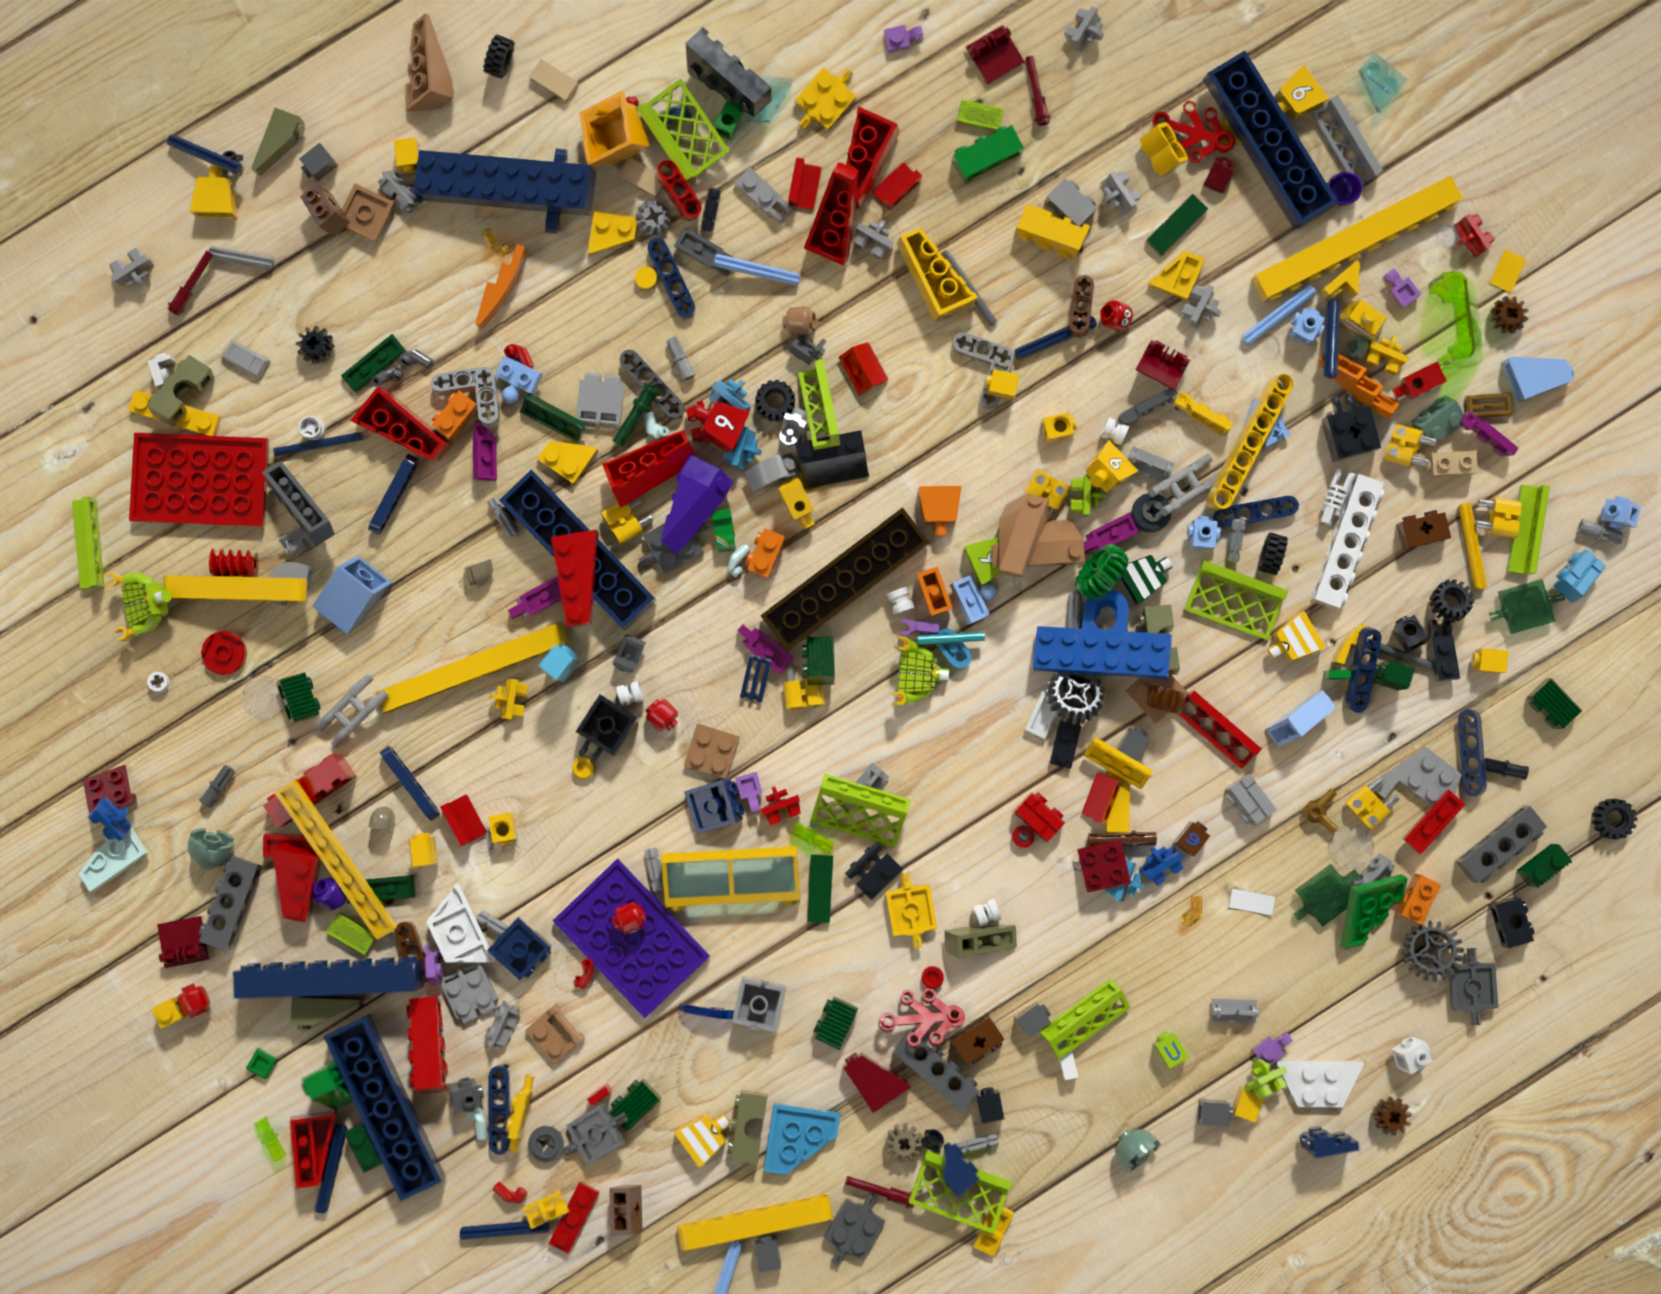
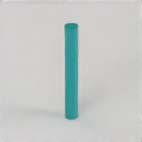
(951, 638)

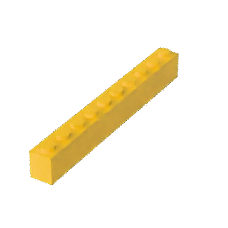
(1357, 238)

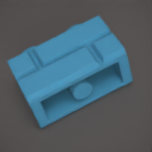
(1578, 575)

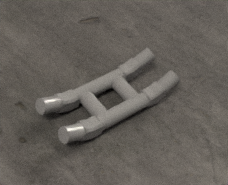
(1188, 473)
(364, 710)

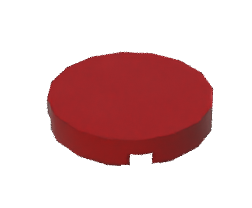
(224, 652)

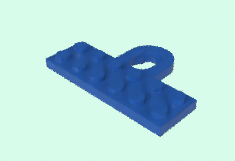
(1103, 651)

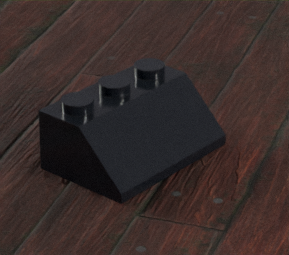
(833, 463)

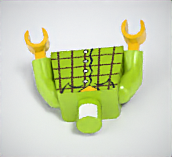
(143, 602)
(916, 672)

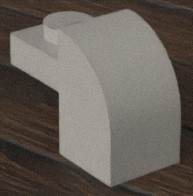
(771, 471)
(293, 570)

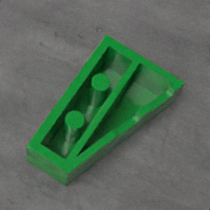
(327, 1087)

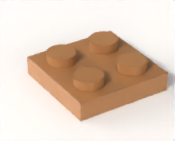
(367, 212)
(1139, 691)
(711, 751)

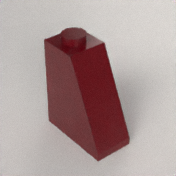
(874, 1081)

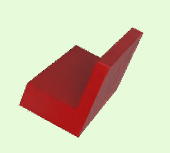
(804, 185)
(897, 186)
(863, 368)
(1101, 798)
(463, 820)

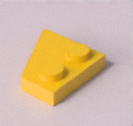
(610, 231)
(1180, 276)
(567, 458)

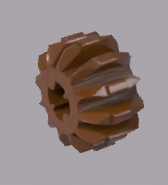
(1515, 321)
(1166, 699)
(1400, 1115)

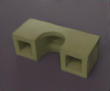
(188, 375)
(1160, 620)
(745, 1147)

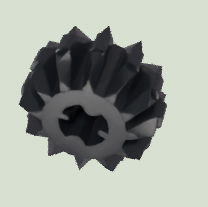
(310, 339)

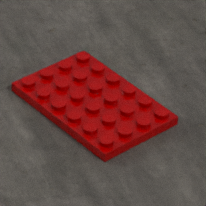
(198, 479)

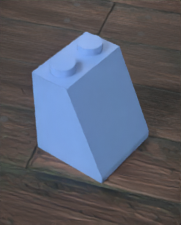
(351, 594)

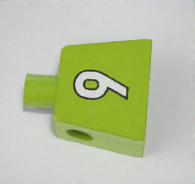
(981, 560)

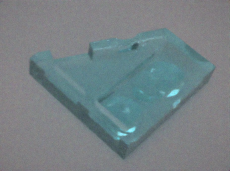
(1380, 80)
(779, 89)

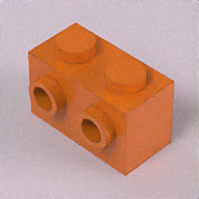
(455, 415)
(766, 553)

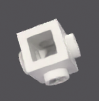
(1411, 1055)

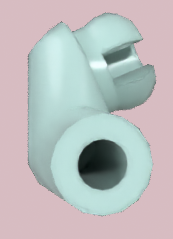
(654, 429)
(736, 558)
(480, 1123)

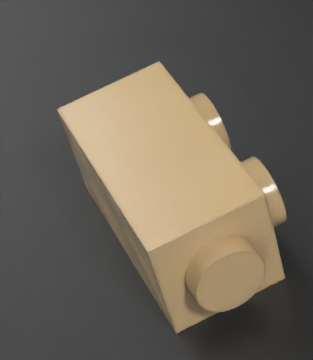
(1451, 464)

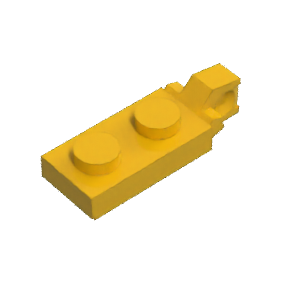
(1203, 414)

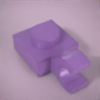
(899, 38)
(1404, 290)
(923, 627)
(748, 788)
(433, 968)
(1270, 1050)

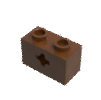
(325, 209)
(1436, 526)
(983, 1028)
(625, 1209)

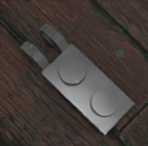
(700, 249)
(1146, 407)

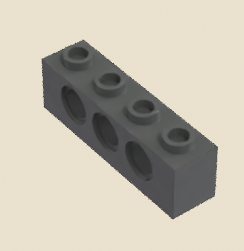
(298, 503)
(1471, 862)
(249, 873)
(958, 1097)

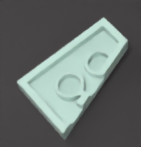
(112, 860)

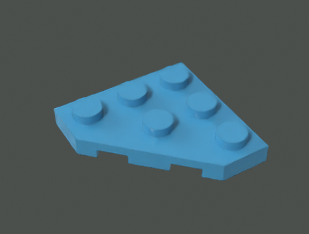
(797, 1135)

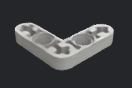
(995, 364)
(476, 384)

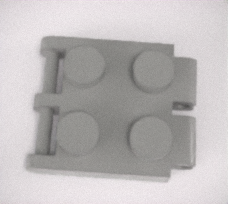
(600, 399)
(469, 992)

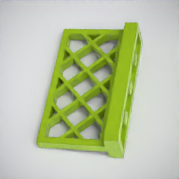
(666, 139)
(1247, 584)
(864, 798)
(986, 1179)

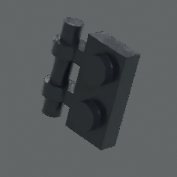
(878, 876)

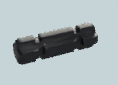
(710, 210)

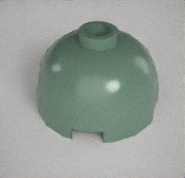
(210, 849)
(1135, 1148)

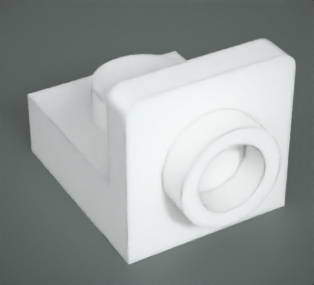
(157, 368)

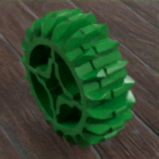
(1101, 572)

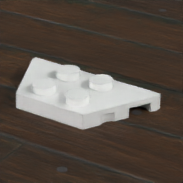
(458, 931)
(1320, 1081)

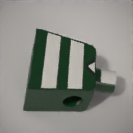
(1145, 577)

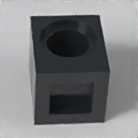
(1413, 642)
(990, 1105)

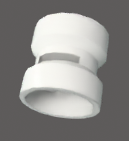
(309, 424)
(1114, 431)
(900, 600)
(630, 694)
(991, 909)

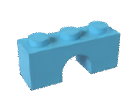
(560, 662)

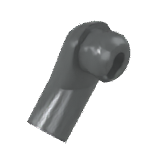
(414, 357)
(387, 375)

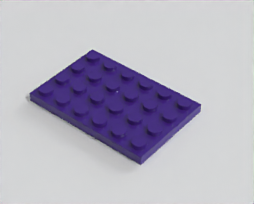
(640, 964)

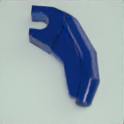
(712, 1012)

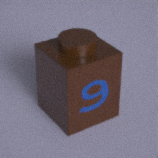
(1192, 838)

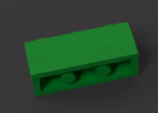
(987, 153)

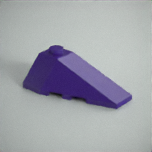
(696, 497)

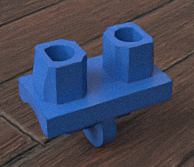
(112, 818)
(1160, 861)

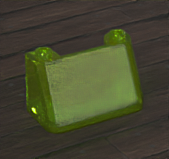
(1461, 291)

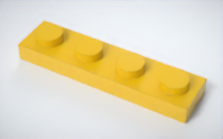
(192, 420)

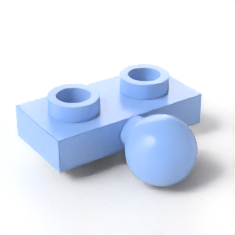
(519, 377)
(971, 599)

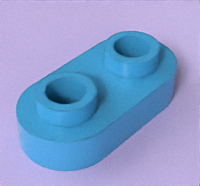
(951, 649)

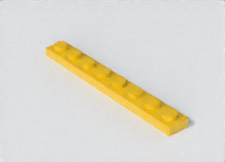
(335, 859)

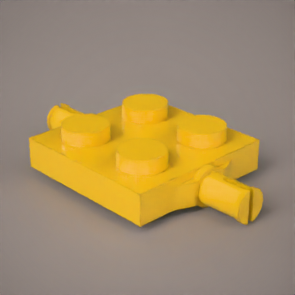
(825, 98)
(911, 910)
(520, 1104)

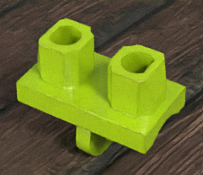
(1083, 506)
(1262, 1071)

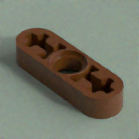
(1086, 314)
(413, 934)

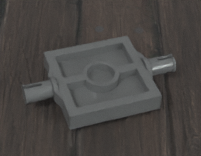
(664, 556)
(1474, 987)
(595, 1134)
(854, 1229)

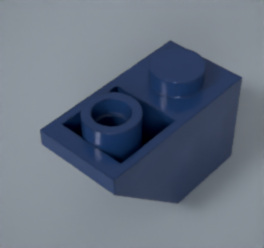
(956, 1171)

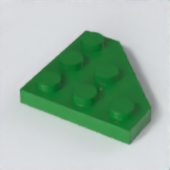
(1369, 908)

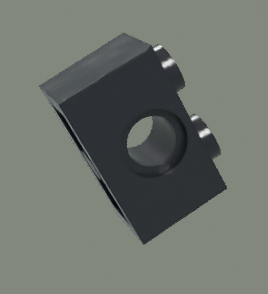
(1502, 913)

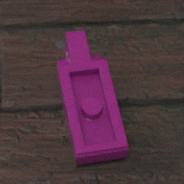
(1488, 434)
(484, 454)
(1111, 533)
(537, 599)
(765, 647)

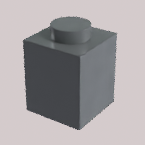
(317, 162)
(1133, 743)
(1033, 1018)
(1214, 1112)
(767, 1253)

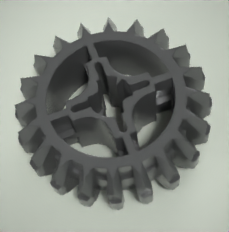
(1082, 710)
(1436, 961)

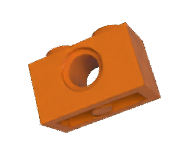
(934, 592)
(1418, 899)

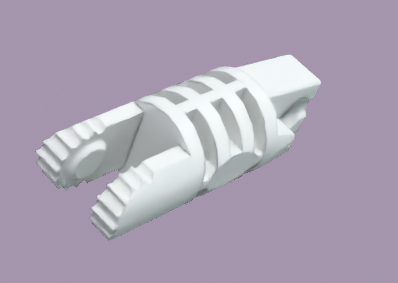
(1336, 497)

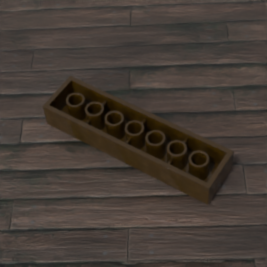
(845, 579)

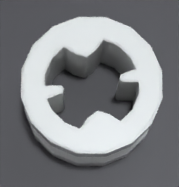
(152, 677)

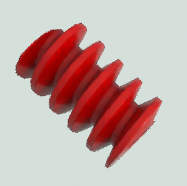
(233, 565)

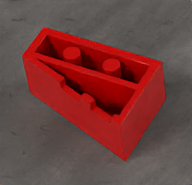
(296, 876)
(310, 1146)

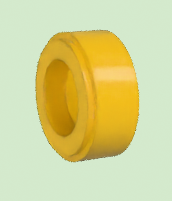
(645, 278)
(583, 768)

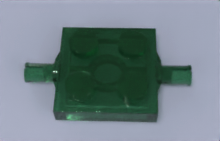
(1526, 606)
(1325, 895)

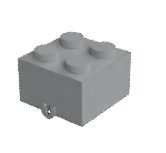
(759, 1004)

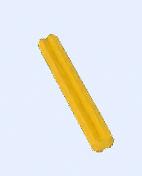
(1472, 546)

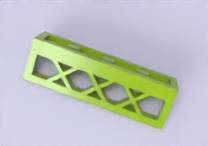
(826, 401)
(88, 543)
(1526, 546)
(1083, 1015)

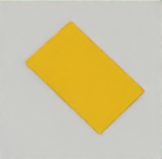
(1507, 271)

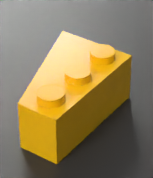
(1051, 232)

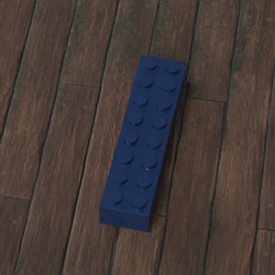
(1269, 139)
(505, 182)
(549, 517)
(328, 979)
(385, 1107)

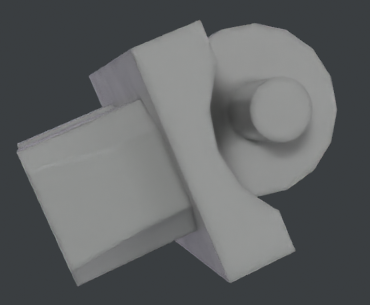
(1088, 30)
(1117, 192)
(865, 234)
(134, 272)
(1204, 297)
(793, 427)

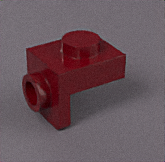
(1219, 174)

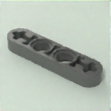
(654, 381)

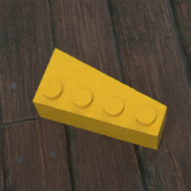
(935, 278)

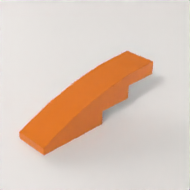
(497, 293)
(1367, 391)

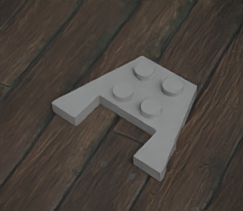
(1423, 775)

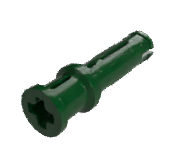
(641, 406)

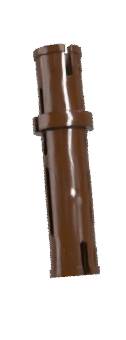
(1128, 839)

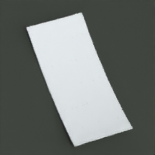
(1252, 902)

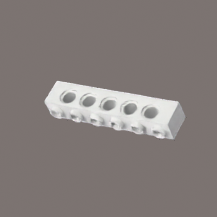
(1323, 593)

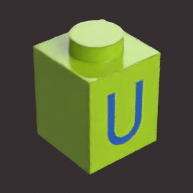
(1170, 1049)

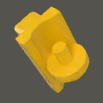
(1377, 351)
(510, 709)
(546, 1209)

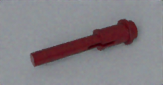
(1039, 104)
(184, 293)
(892, 1194)

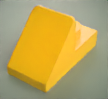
(1348, 280)

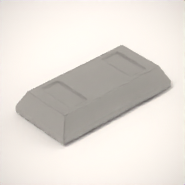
(245, 359)

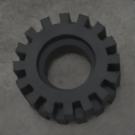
(499, 56)
(775, 387)
(1272, 553)
(1459, 593)
(1626, 812)

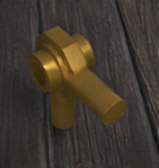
(1315, 811)

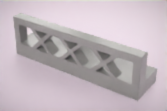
(1350, 134)

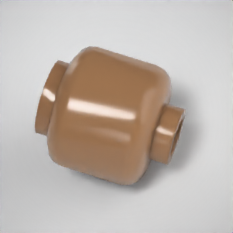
(799, 321)

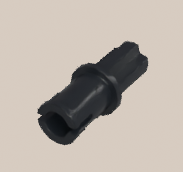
(1506, 768)

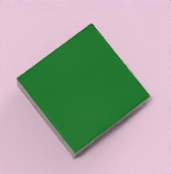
(1337, 674)
(261, 1063)

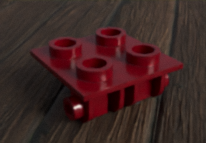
(995, 54)
(1161, 365)
(110, 784)
(1104, 866)
(181, 942)

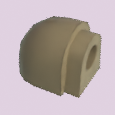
(479, 573)
(382, 819)

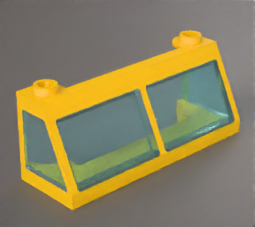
(731, 876)

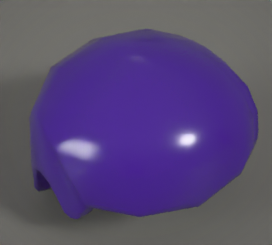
(1345, 187)

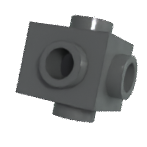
(465, 1095)

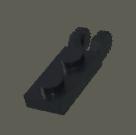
(1443, 652)
(1065, 744)

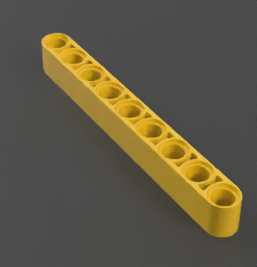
(473, 667)

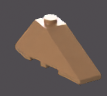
(430, 77)
(1019, 532)
(1057, 545)

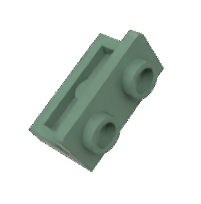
(1439, 419)

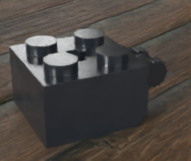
(1355, 419)
(611, 739)

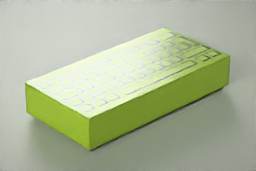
(979, 115)
(351, 933)

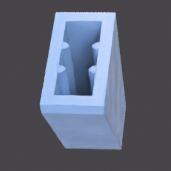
(1536, 375)
(1300, 719)

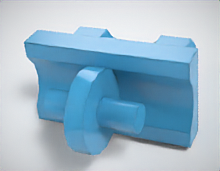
(722, 391)
(744, 450)
(1120, 892)

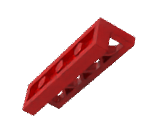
(1226, 726)

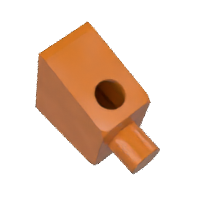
(939, 506)

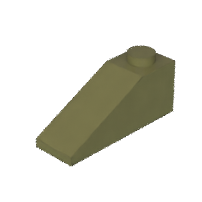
(278, 139)
(979, 940)
(314, 1009)

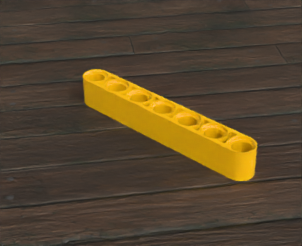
(1258, 437)
(236, 588)
(754, 1222)

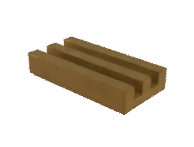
(1469, 407)

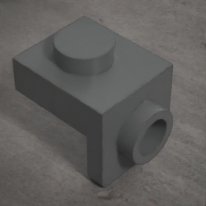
(806, 350)
(629, 654)

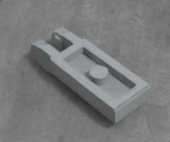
(762, 194)

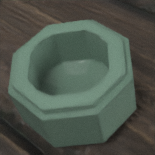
(1358, 347)

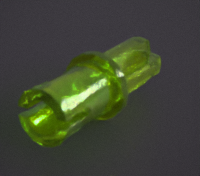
(812, 837)
(270, 1139)

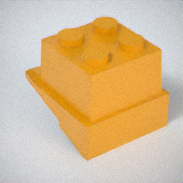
(612, 131)

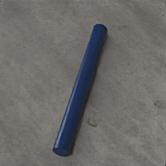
(316, 444)

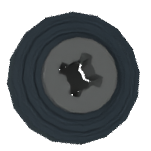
(1147, 519)

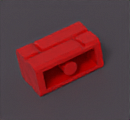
(1039, 816)

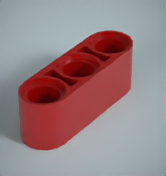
(678, 179)

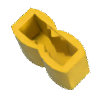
(1163, 149)
(422, 850)

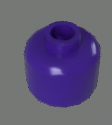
(329, 894)

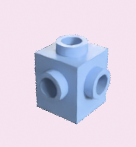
(1306, 325)
(1620, 513)
(1197, 538)

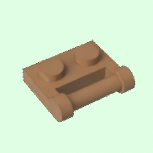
(549, 1038)

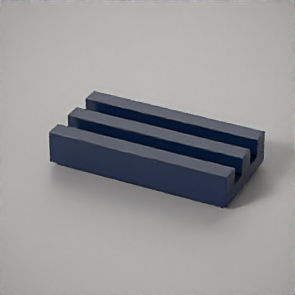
(751, 695)

